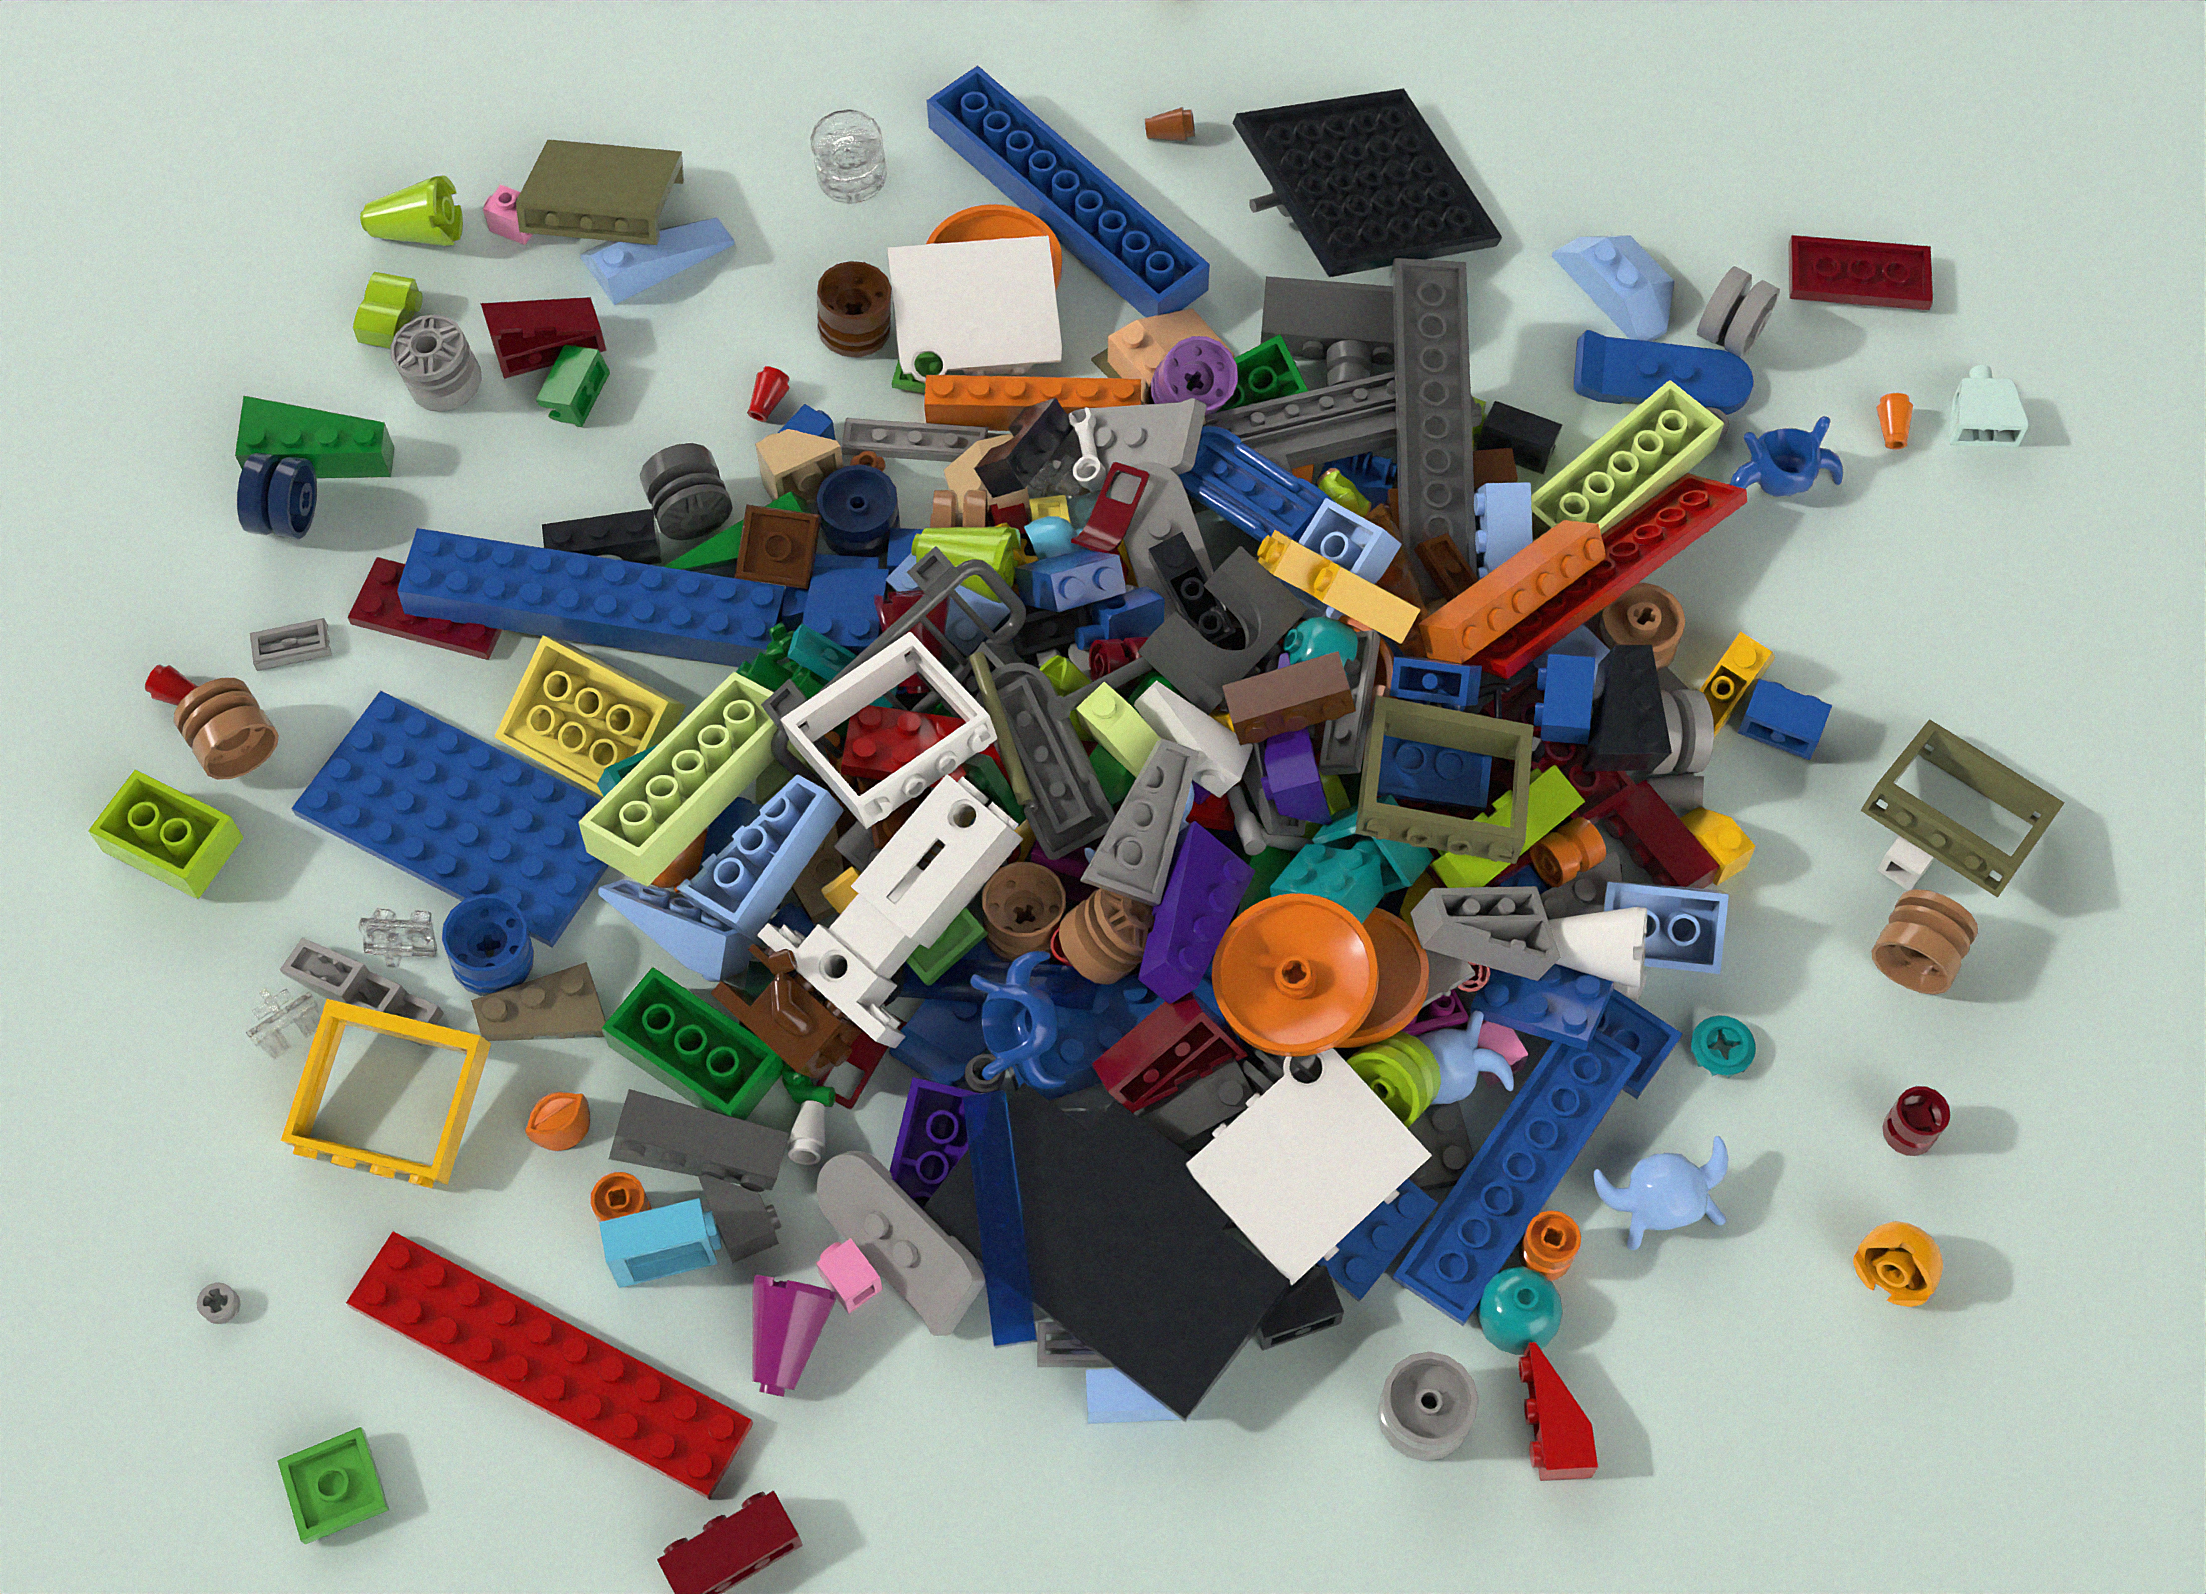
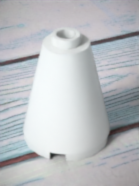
(1604, 944)

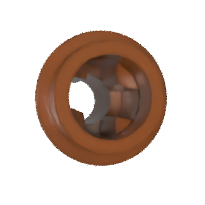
(1171, 125)

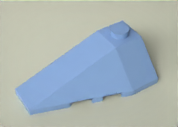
(632, 267)
(682, 929)

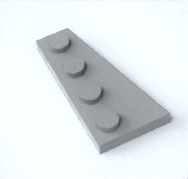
(1144, 832)

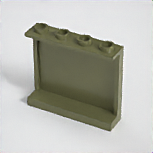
(598, 191)

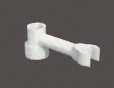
(1088, 469)

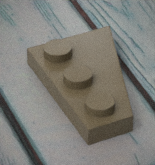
(547, 1006)

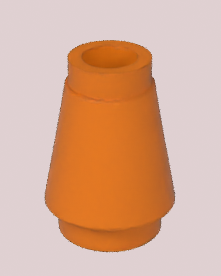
(1895, 419)

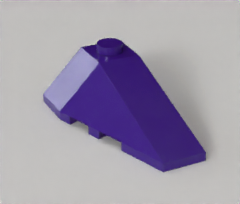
(929, 1138)

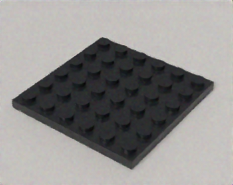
(1366, 181)

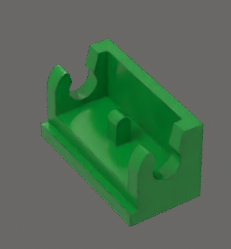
(573, 384)

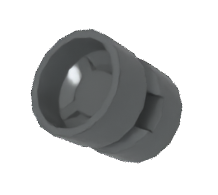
(1348, 362)

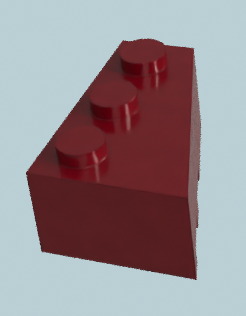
(535, 331)
(1165, 1051)

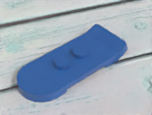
(1635, 369)
(1250, 487)
(945, 1033)

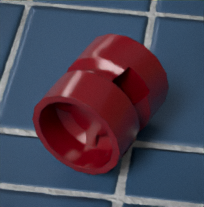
(1113, 654)
(1916, 1120)

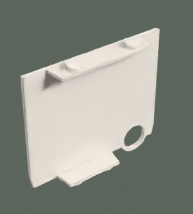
(976, 305)
(1307, 1164)

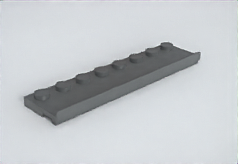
(1322, 422)

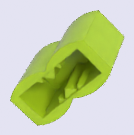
(386, 308)

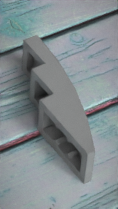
(352, 983)

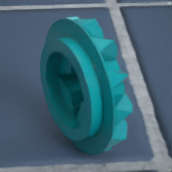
(1732, 1033)

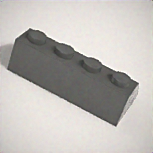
(1320, 313)

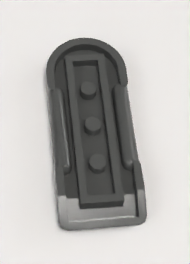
(1066, 792)

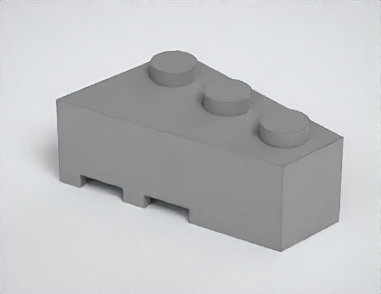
(1489, 928)

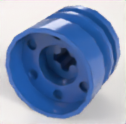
(485, 925)

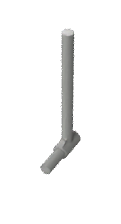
(1251, 832)

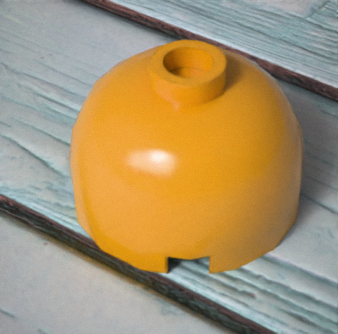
(1901, 1262)

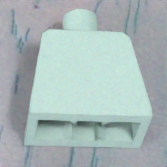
(1987, 411)

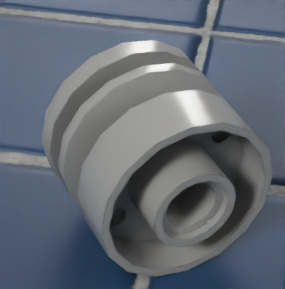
(436, 363)

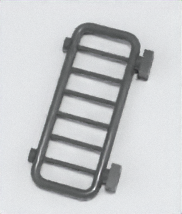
(937, 580)

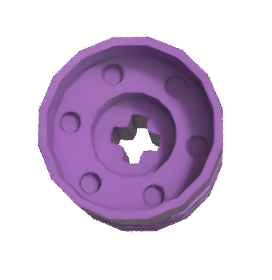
(1203, 363)

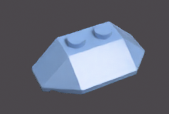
(1621, 282)

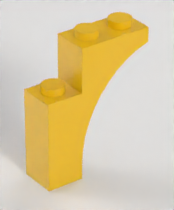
(1337, 586)

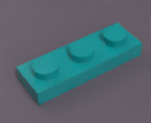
(824, 657)

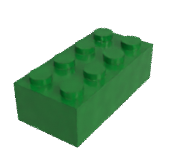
(692, 1047)

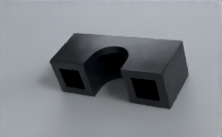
(1035, 438)
(626, 535)

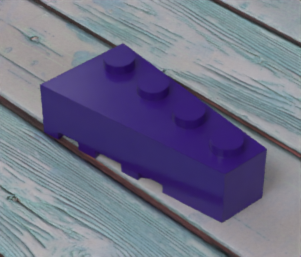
(1194, 912)

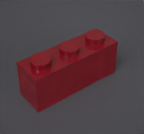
(1660, 841)
(731, 1548)

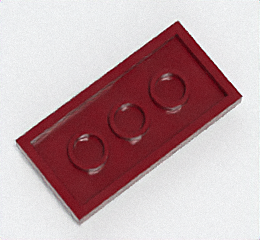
(1860, 272)
(381, 610)

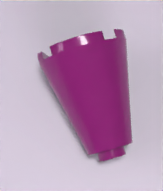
(785, 1330)

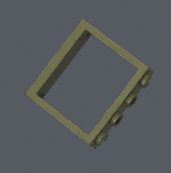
(1455, 731)
(1943, 836)

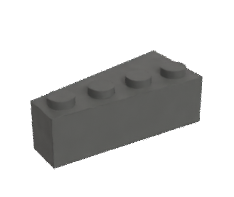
(697, 1142)

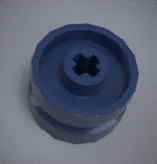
(277, 495)
(858, 511)

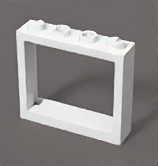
(863, 687)

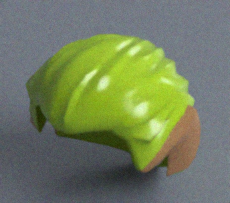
(1343, 492)

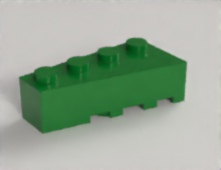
(332, 441)

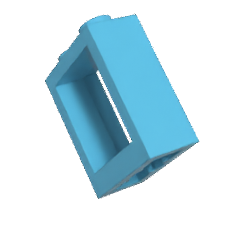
(660, 1242)

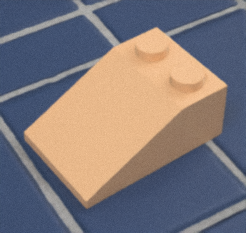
(1146, 341)

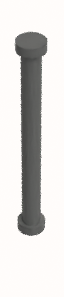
(1062, 706)

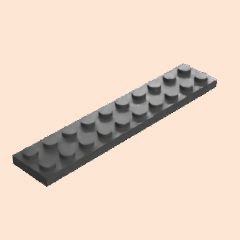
(1433, 409)

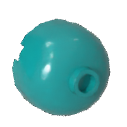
(1318, 638)
(1519, 1309)

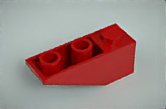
(1561, 1429)

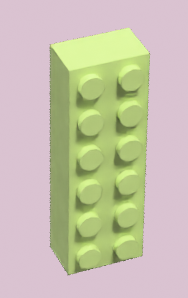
(1629, 463)
(683, 782)

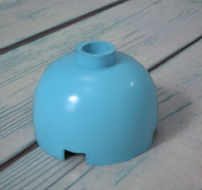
(1052, 536)

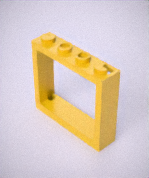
(318, 1068)

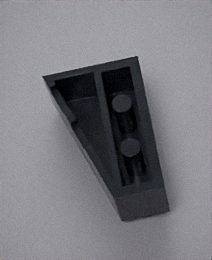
(1628, 713)

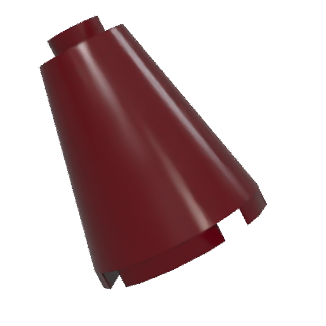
(898, 604)

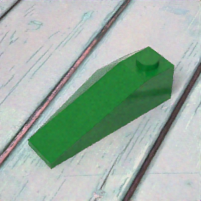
(1264, 375)

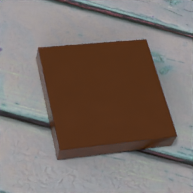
(778, 547)

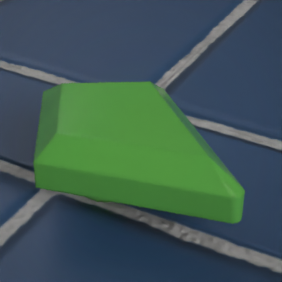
(925, 364)

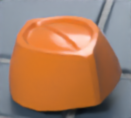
(559, 1121)

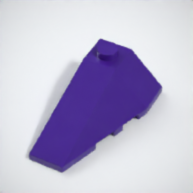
(1294, 774)

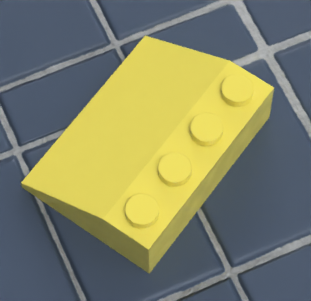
(583, 713)

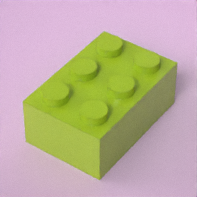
(166, 834)

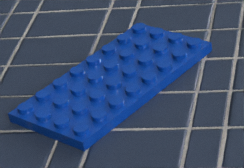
(456, 814)

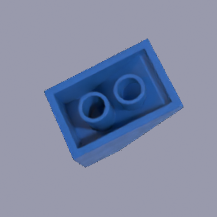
(843, 605)

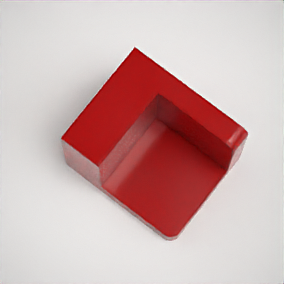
(1013, 515)

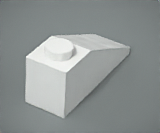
(1173, 718)

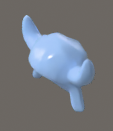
(1462, 1060)
(1667, 1192)

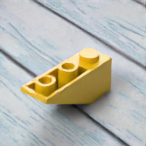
(1735, 677)

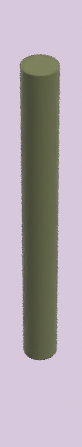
(1005, 739)

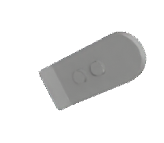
(1141, 434)
(1159, 515)
(899, 1239)

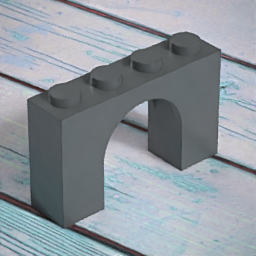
(1200, 668)

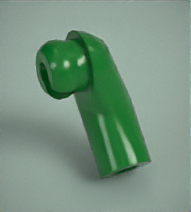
(802, 1088)

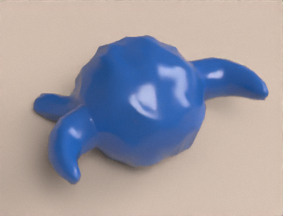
(1788, 460)
(1019, 1022)

